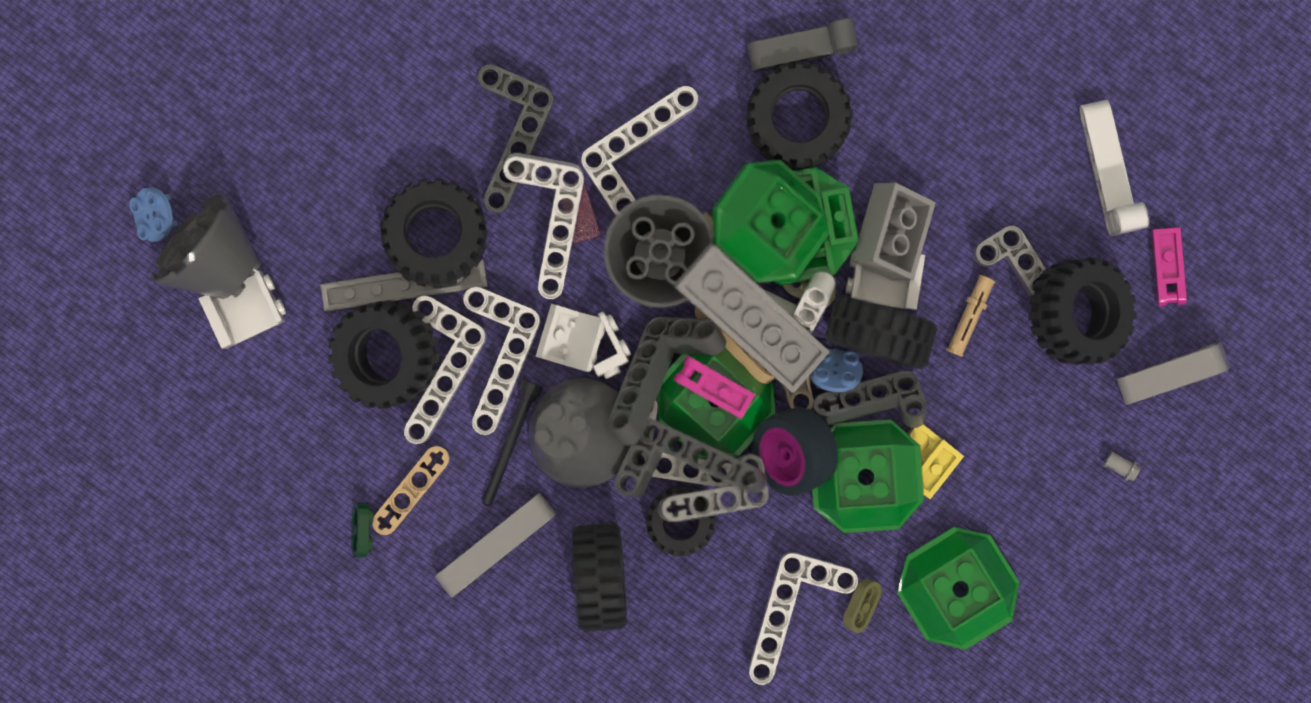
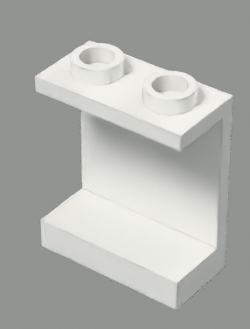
(882, 290)
(245, 315)

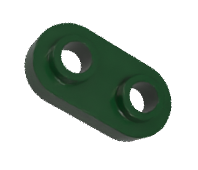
(361, 540)

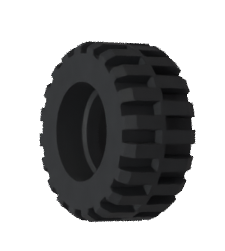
(803, 78)
(426, 197)
(1110, 305)
(881, 331)
(352, 363)
(599, 577)

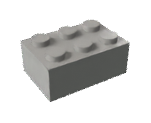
(893, 231)

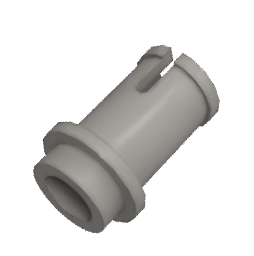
(1122, 466)

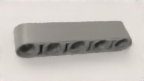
(495, 545)

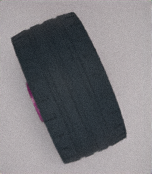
(796, 450)

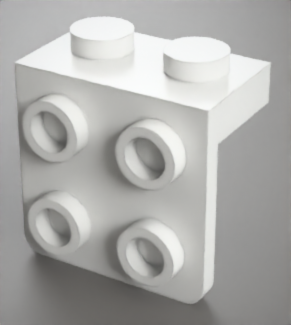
(571, 338)
(611, 366)

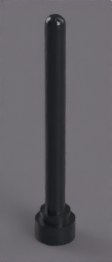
(529, 393)

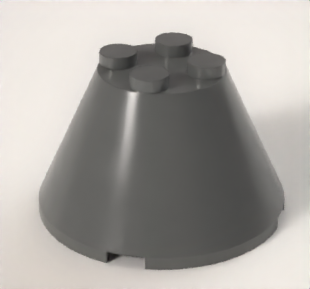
(653, 247)
(208, 253)
(573, 435)

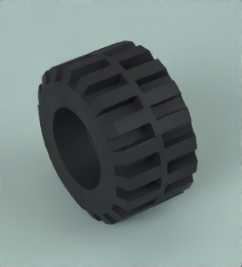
(674, 545)

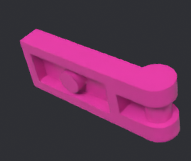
(1168, 265)
(715, 387)

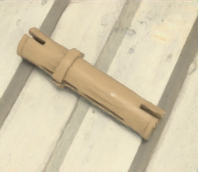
(971, 314)

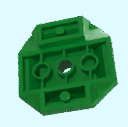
(840, 223)
(745, 228)
(711, 425)
(897, 478)
(929, 581)

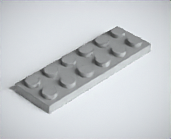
(751, 318)

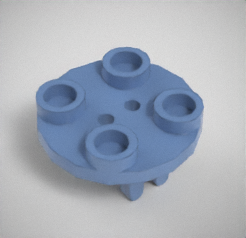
(152, 214)
(838, 371)

